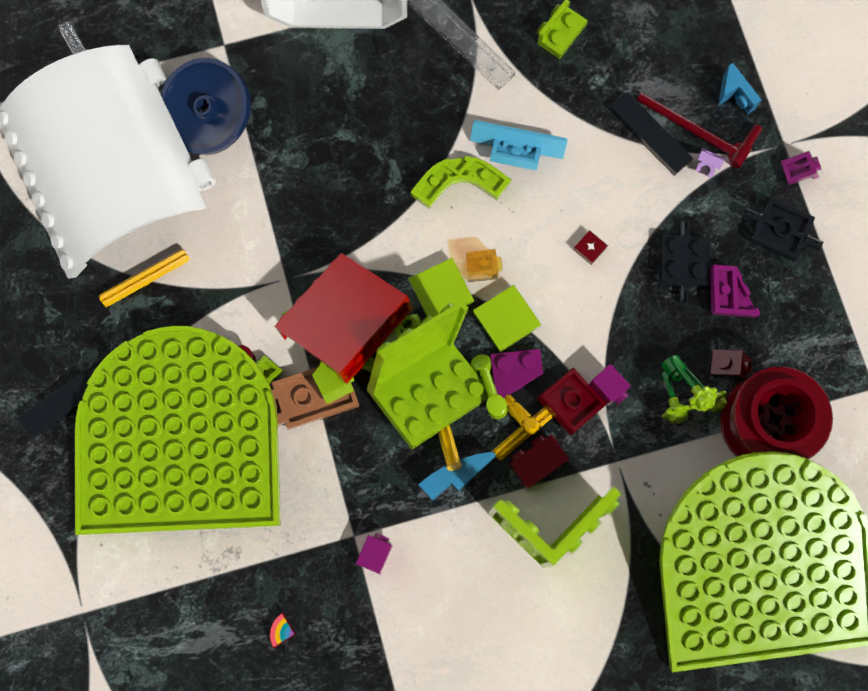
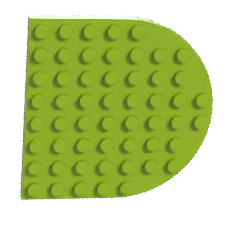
(176, 438)
(764, 564)

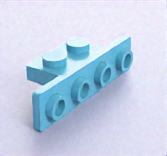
(516, 145)

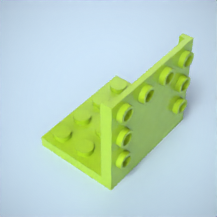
(425, 379)
(526, 532)

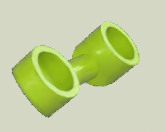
(496, 403)

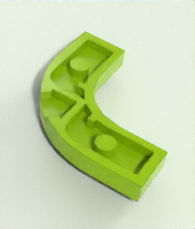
(459, 170)

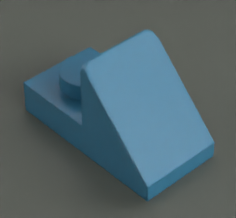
(736, 85)

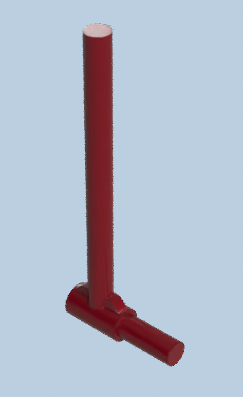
(737, 153)

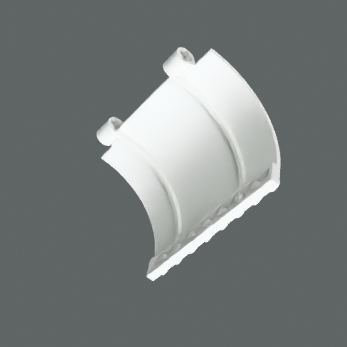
(100, 151)

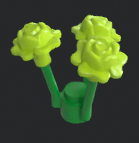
(703, 398)

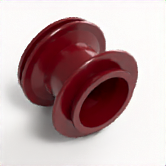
(793, 389)

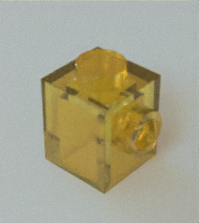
(483, 265)

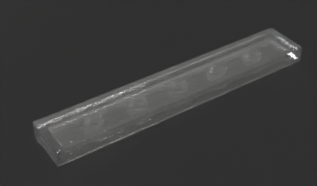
(464, 41)

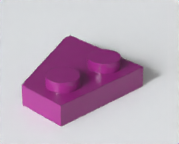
(515, 370)

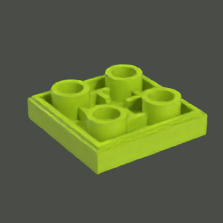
(440, 287)
(506, 318)

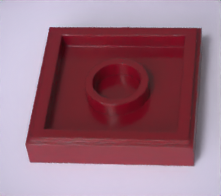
(571, 401)

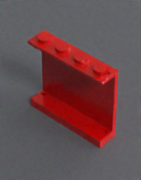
(345, 316)

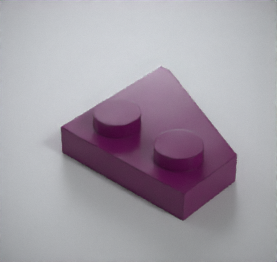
(729, 293)

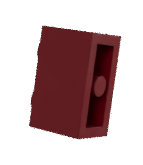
(538, 461)

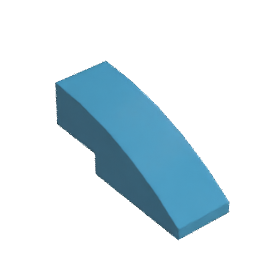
(443, 478)

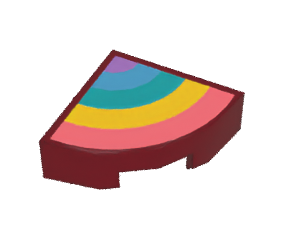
(281, 630)

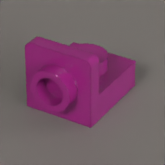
(801, 167)

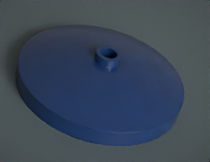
(207, 105)

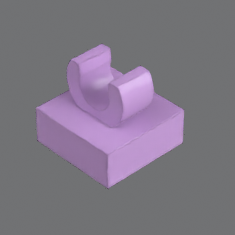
(709, 159)

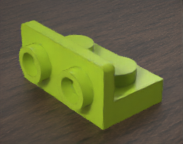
(560, 30)

